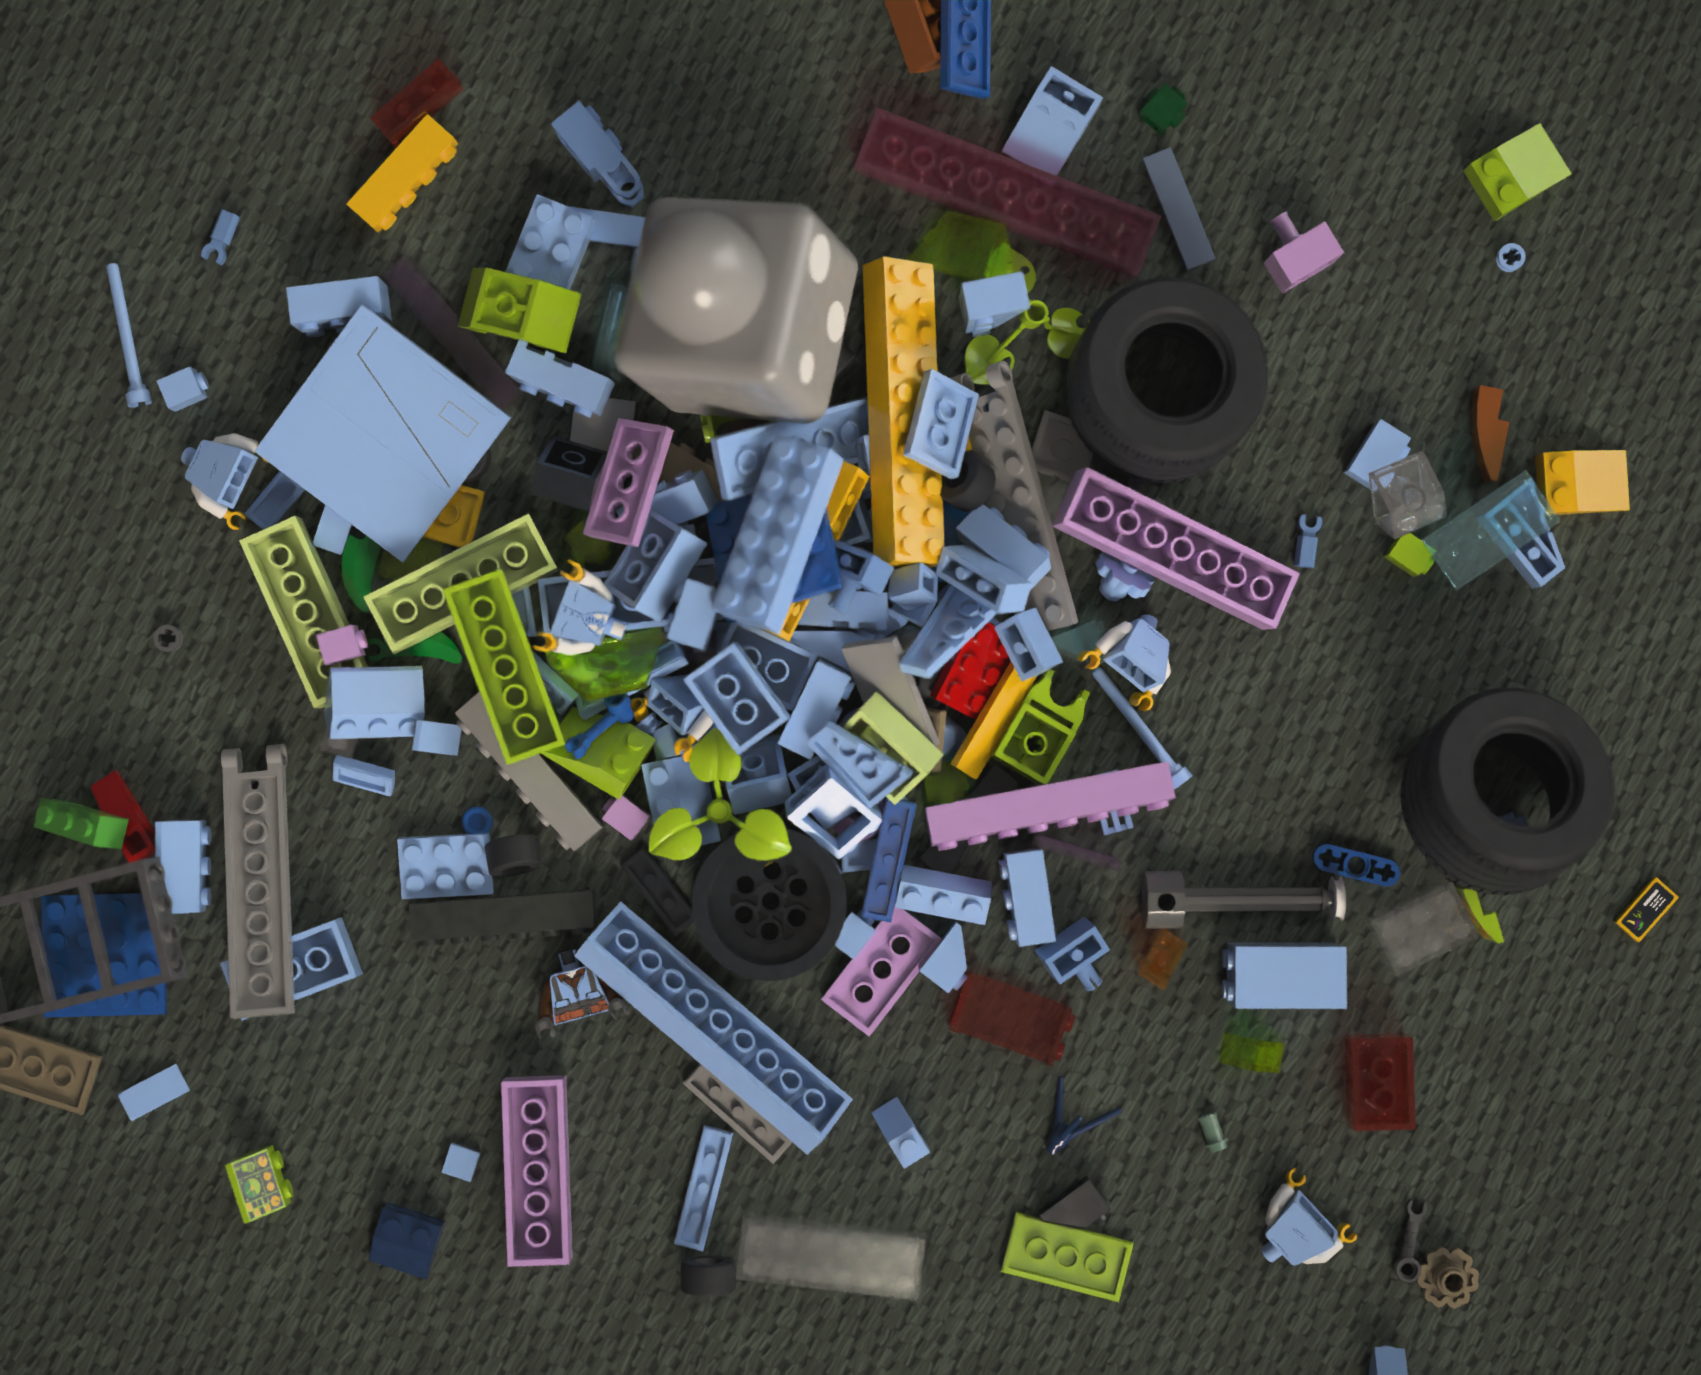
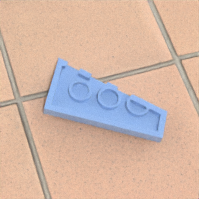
(945, 632)

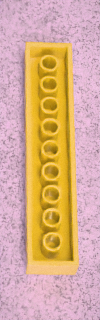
(898, 351)

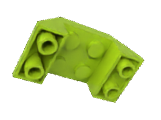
(519, 308)

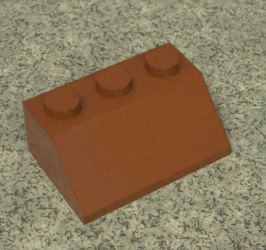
(918, 32)

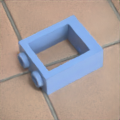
(812, 794)

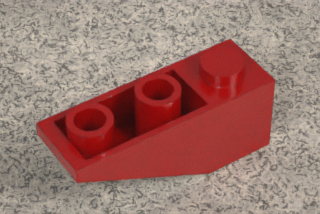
(116, 799)

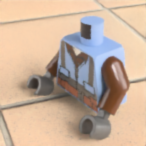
(574, 995)

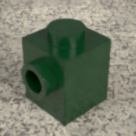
(1163, 108)

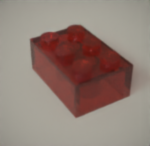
(1380, 1082)

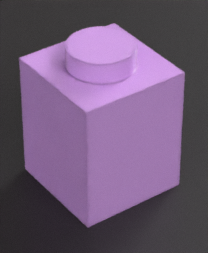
(342, 644)
(625, 816)

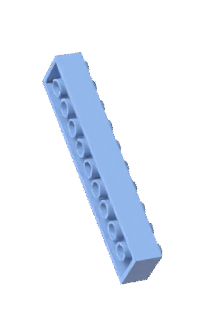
(714, 1028)

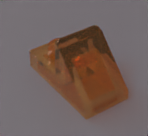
(1161, 959)

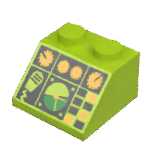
(259, 1183)

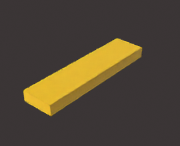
(992, 723)

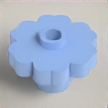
(1121, 578)

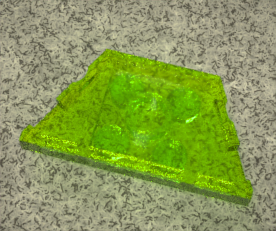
(966, 247)
(612, 667)

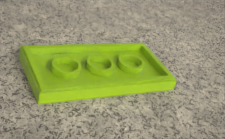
(1067, 1257)

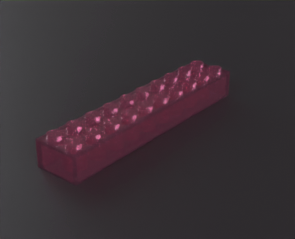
(1007, 193)

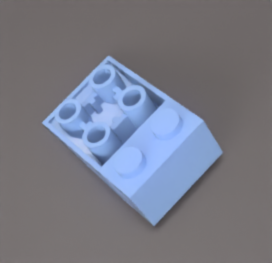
(1052, 122)

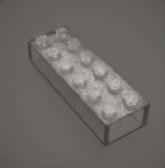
(830, 1256)

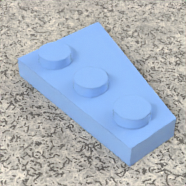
(858, 764)

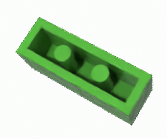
(81, 823)

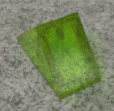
(1251, 1053)

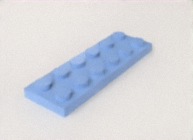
(743, 453)

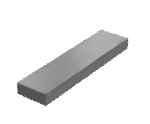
(737, 1113)

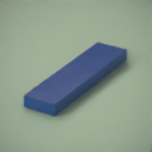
(888, 860)

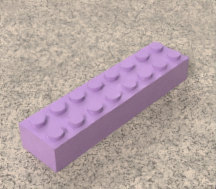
(1175, 549)
(1050, 804)

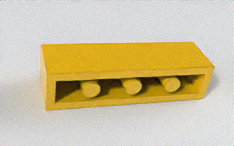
(403, 173)

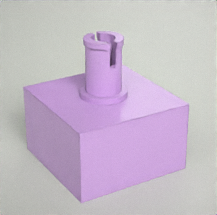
(1301, 253)

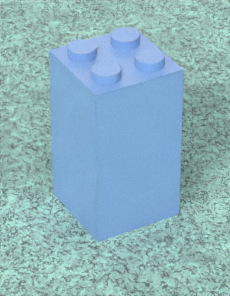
(1285, 975)

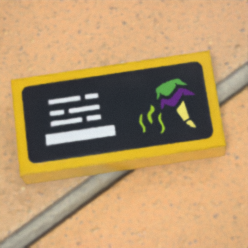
(1646, 909)

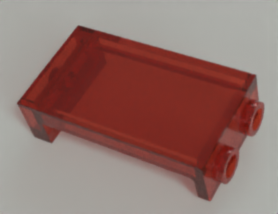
(1011, 1018)

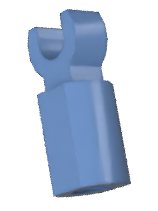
(221, 236)
(1307, 543)

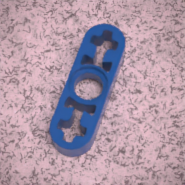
(1336, 852)

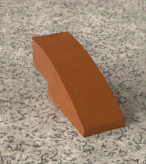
(1487, 431)

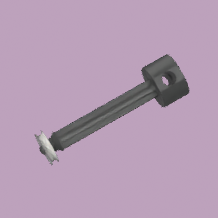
(1224, 899)

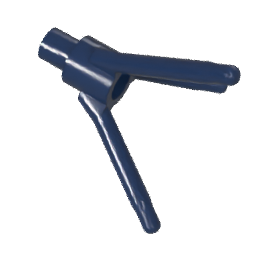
(1063, 1132)

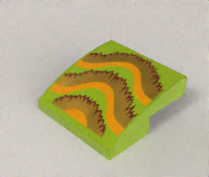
(1483, 920)

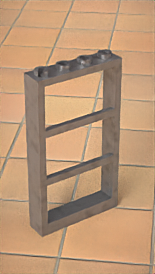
(161, 922)

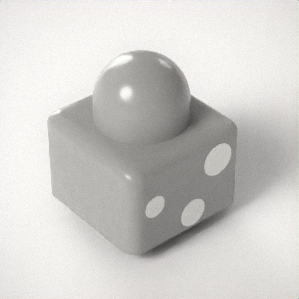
(736, 309)

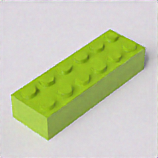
(504, 666)

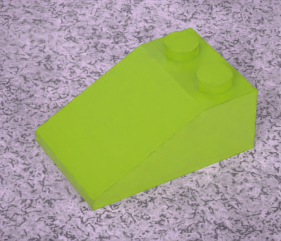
(1516, 171)
(610, 759)

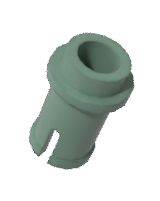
(1212, 1132)

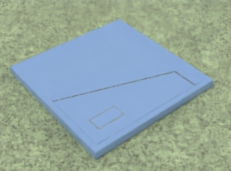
(382, 433)

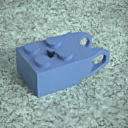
(597, 152)

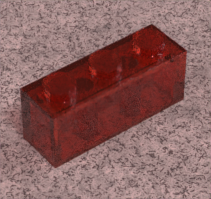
(422, 96)

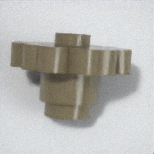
(1441, 1264)

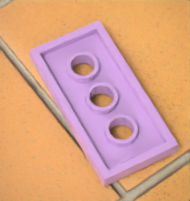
(639, 496)
(885, 990)

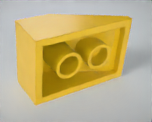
(1583, 481)

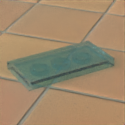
(1490, 530)

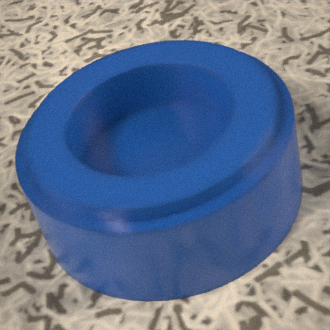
(477, 820)

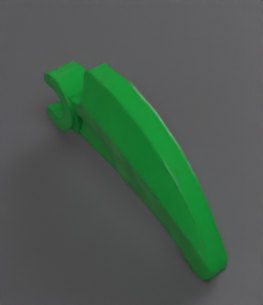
(358, 568)
(436, 646)

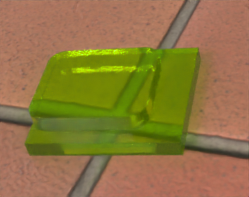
(423, 554)

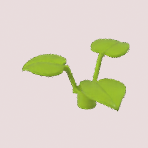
(1061, 339)
(675, 833)

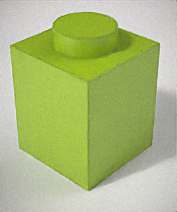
(1410, 555)

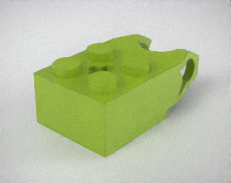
(1048, 724)

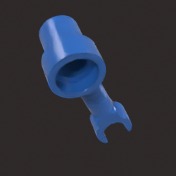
(618, 709)

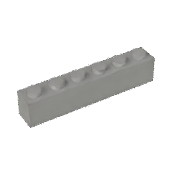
(536, 781)

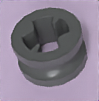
(164, 630)

